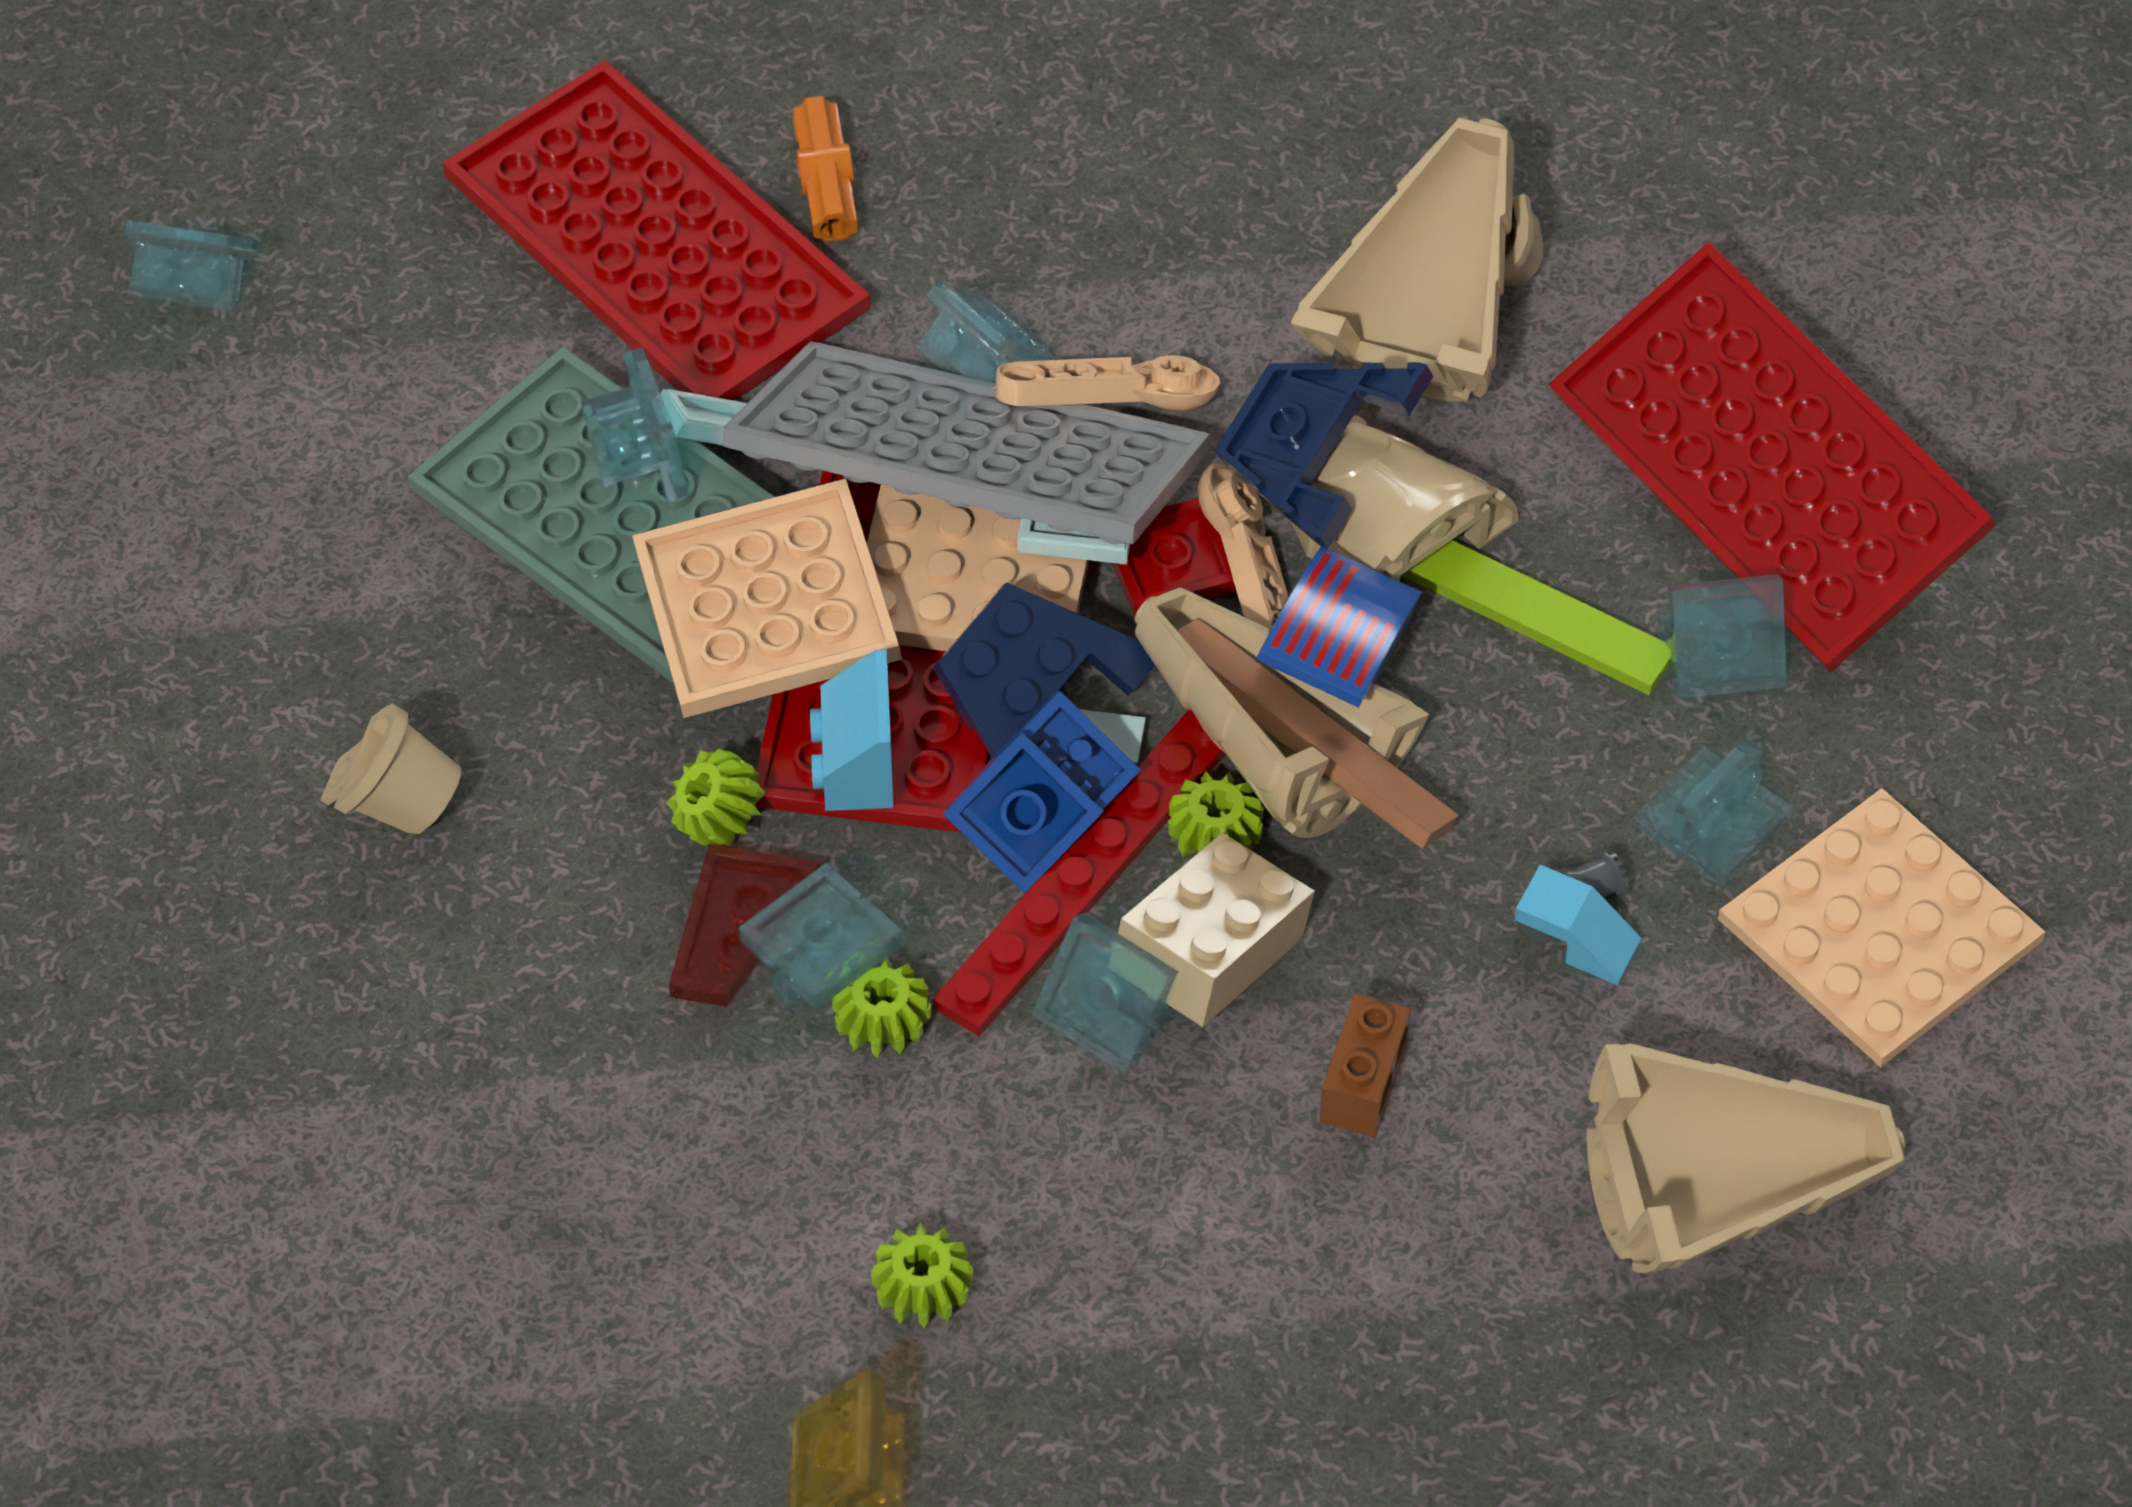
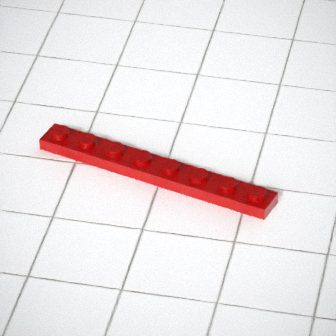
(1076, 879)

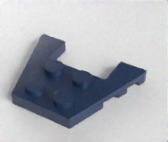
(1294, 425)
(1022, 654)

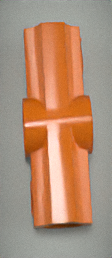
(825, 169)

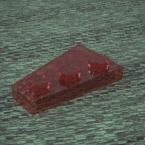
(728, 894)

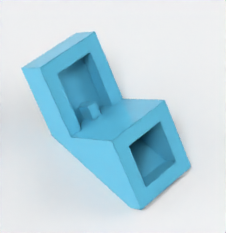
(1576, 913)

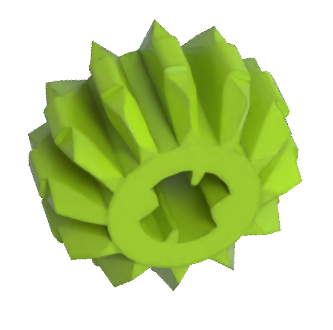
(715, 798)
(1214, 808)
(883, 1008)
(905, 1292)

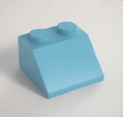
(854, 737)

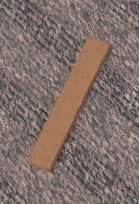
(1303, 725)

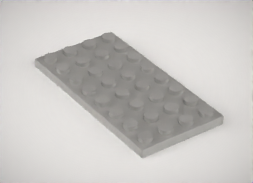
(963, 445)

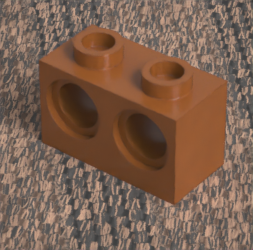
(1365, 1065)

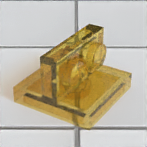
(849, 1448)

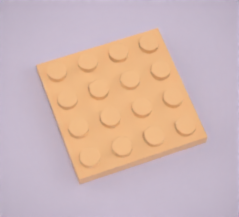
(949, 561)
(764, 597)
(1881, 926)

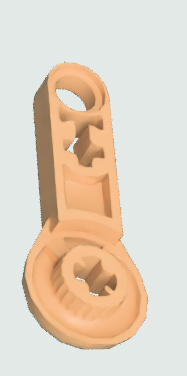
(1165, 382)
(1238, 517)

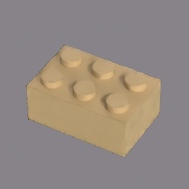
(1219, 925)

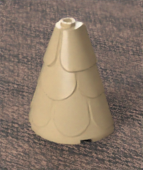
(1426, 269)
(1404, 501)
(1284, 781)
(1720, 1153)

